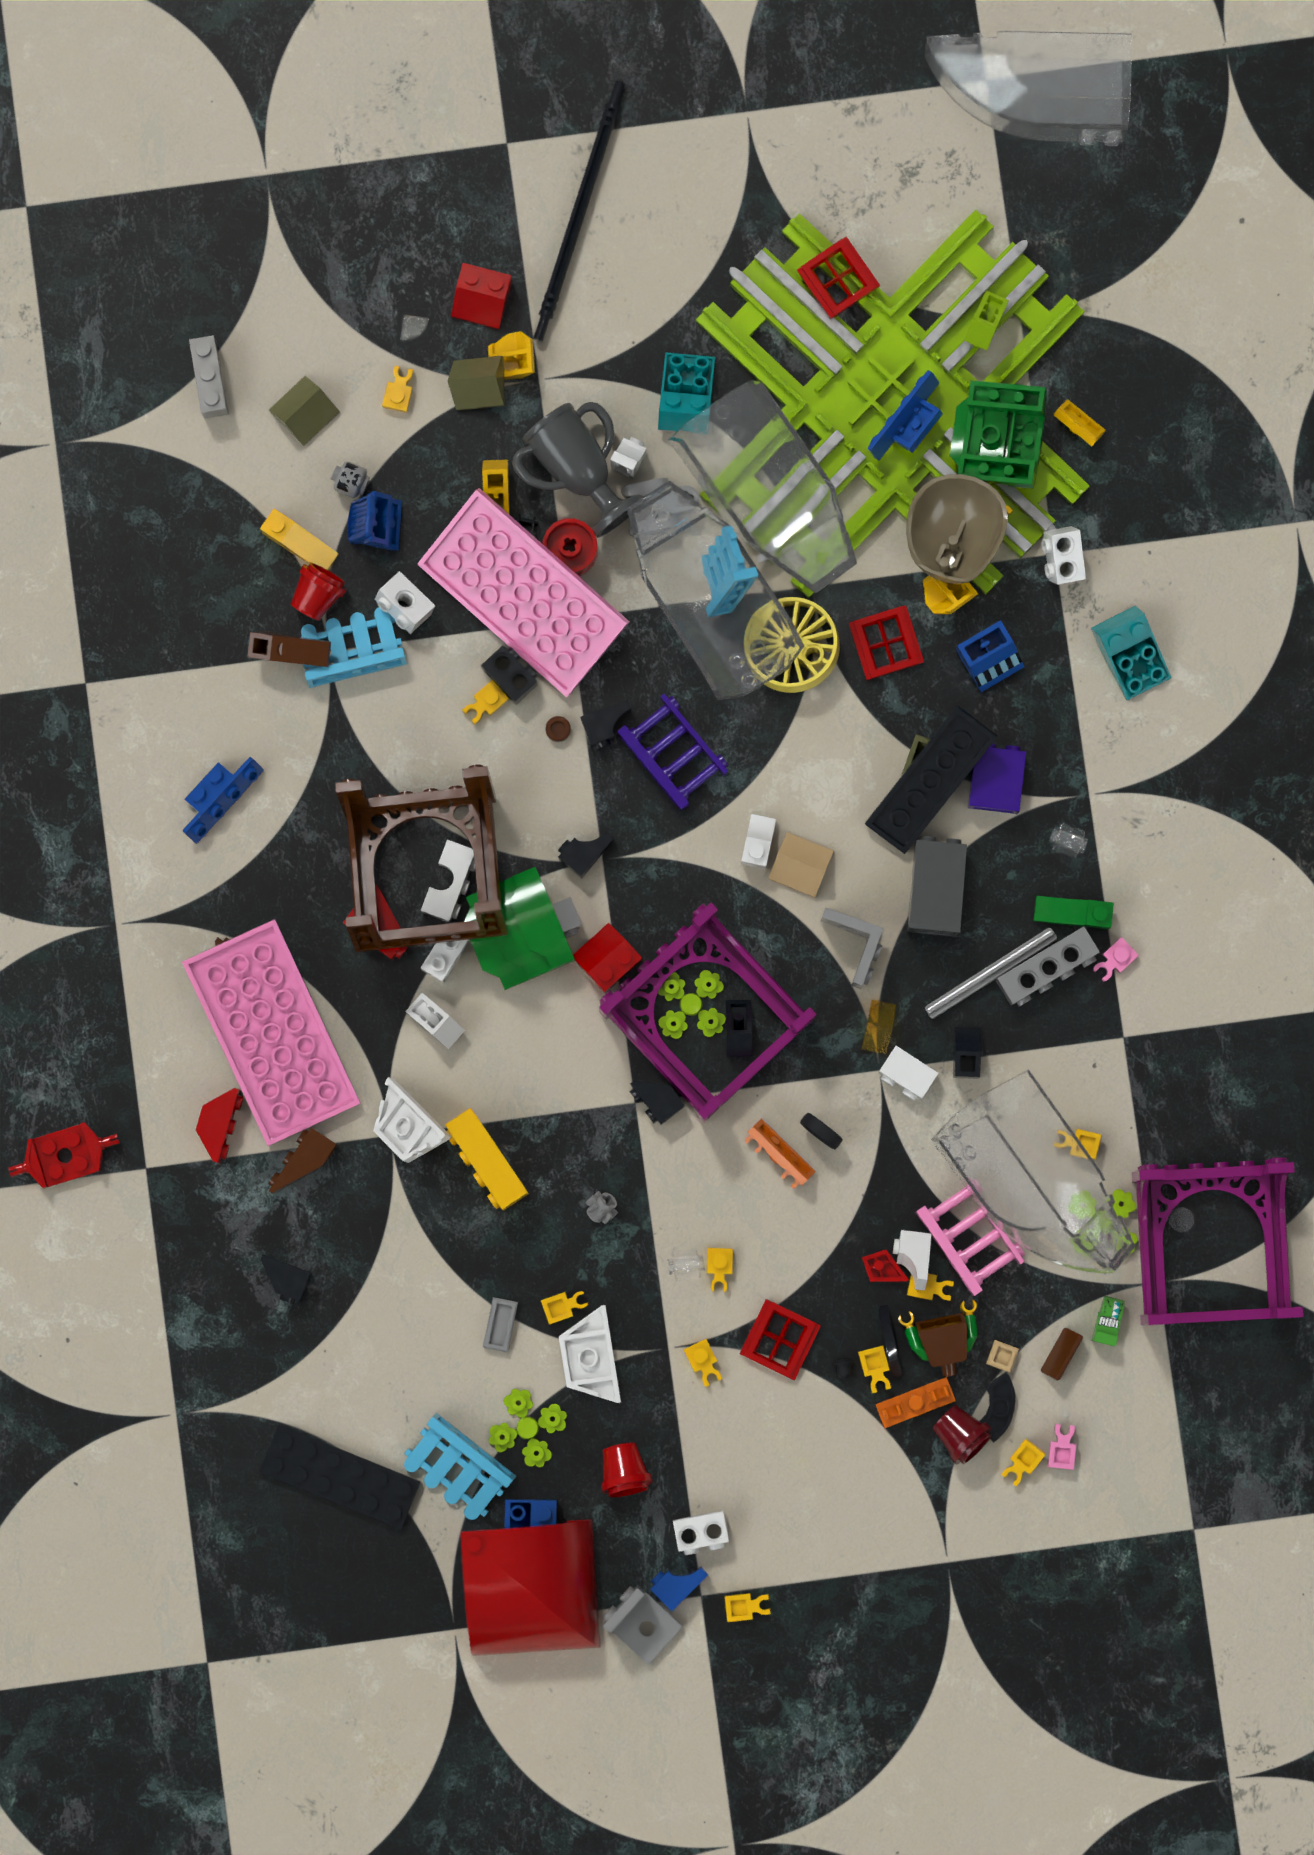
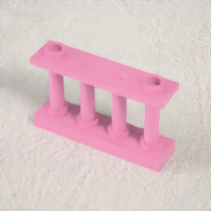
(958, 1259)

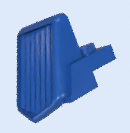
(375, 521)

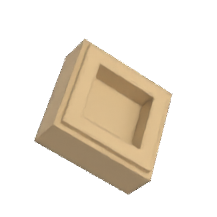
(1002, 1356)

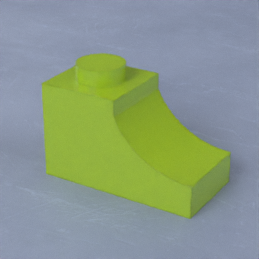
(986, 320)

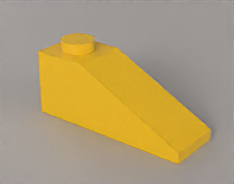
(496, 482)
(297, 540)

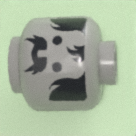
(350, 479)

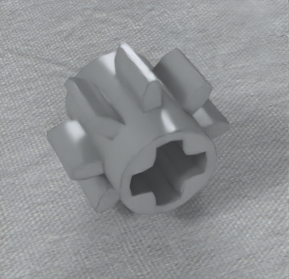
(601, 1207)

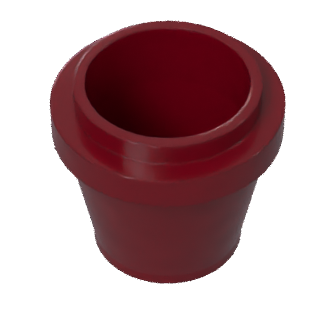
(961, 1434)

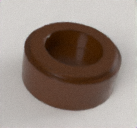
(558, 729)

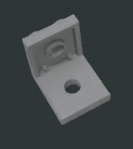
(863, 929)
(631, 1612)

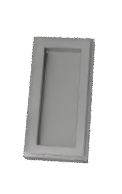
(500, 1324)

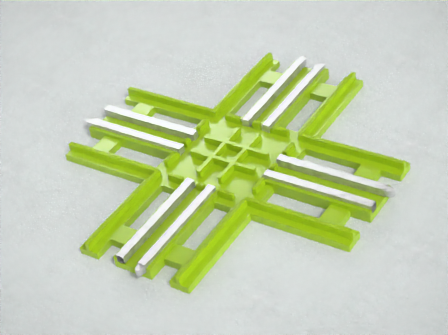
(873, 370)

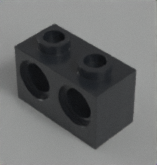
(505, 678)

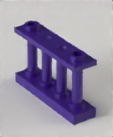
(665, 774)

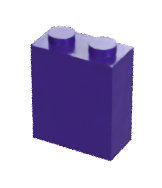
(998, 780)

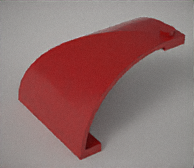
(531, 1588)

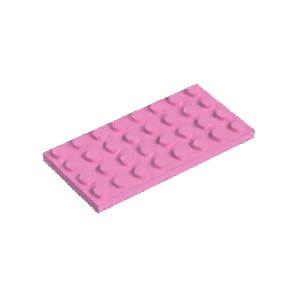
(523, 592)
(271, 1032)

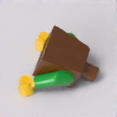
(943, 1339)

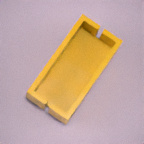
(487, 1160)

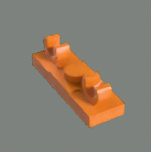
(780, 1153)
(915, 1402)

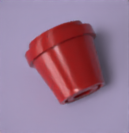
(317, 591)
(624, 1471)

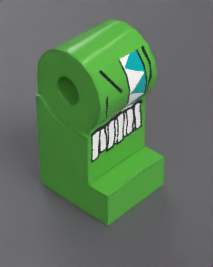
(1108, 1321)

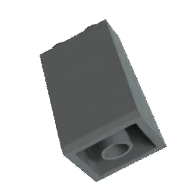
(937, 887)

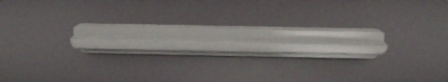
(991, 973)

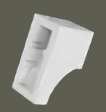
(628, 457)
(758, 841)
(435, 1020)
(914, 1253)

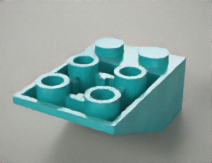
(684, 389)
(1131, 652)

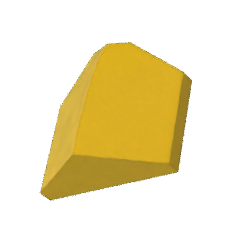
(516, 353)
(946, 597)

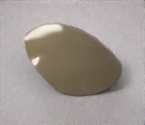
(955, 527)

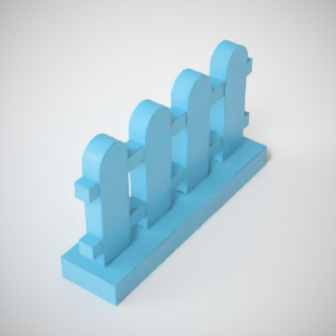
(726, 573)
(367, 661)
(459, 1445)

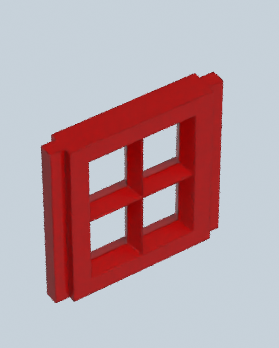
(820, 291)
(865, 649)
(760, 1329)

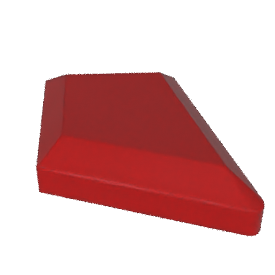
(883, 1268)

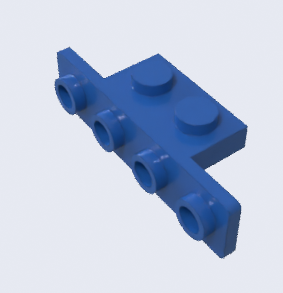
(910, 421)
(217, 794)

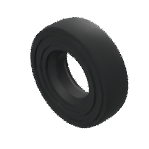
(821, 1131)

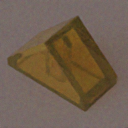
(879, 1026)

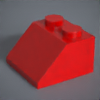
(481, 296)
(607, 958)

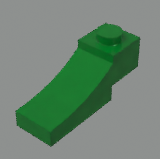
(1073, 912)

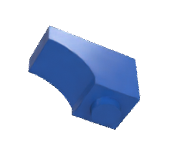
(675, 1588)

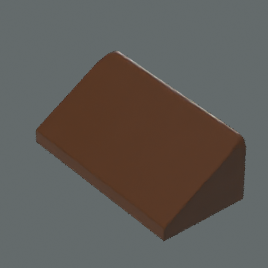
(1061, 1354)

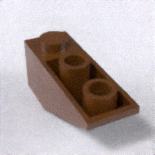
(289, 649)
(309, 1156)

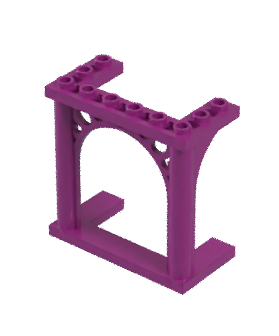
(708, 927)
(1272, 1184)

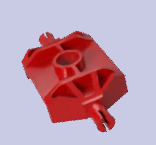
(43, 1152)

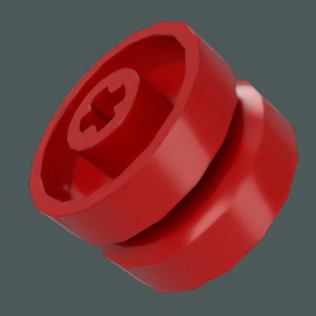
(573, 533)

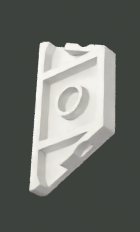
(407, 1125)
(590, 1357)

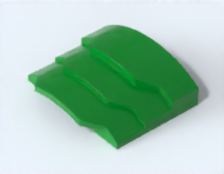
(1000, 433)
(534, 933)

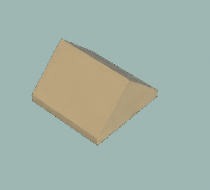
(800, 864)

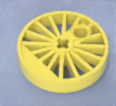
(809, 647)

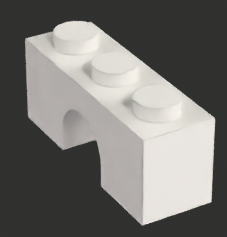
(444, 903)

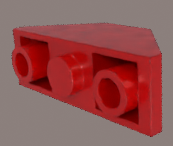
(217, 1123)

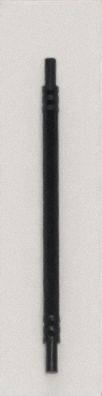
(579, 210)

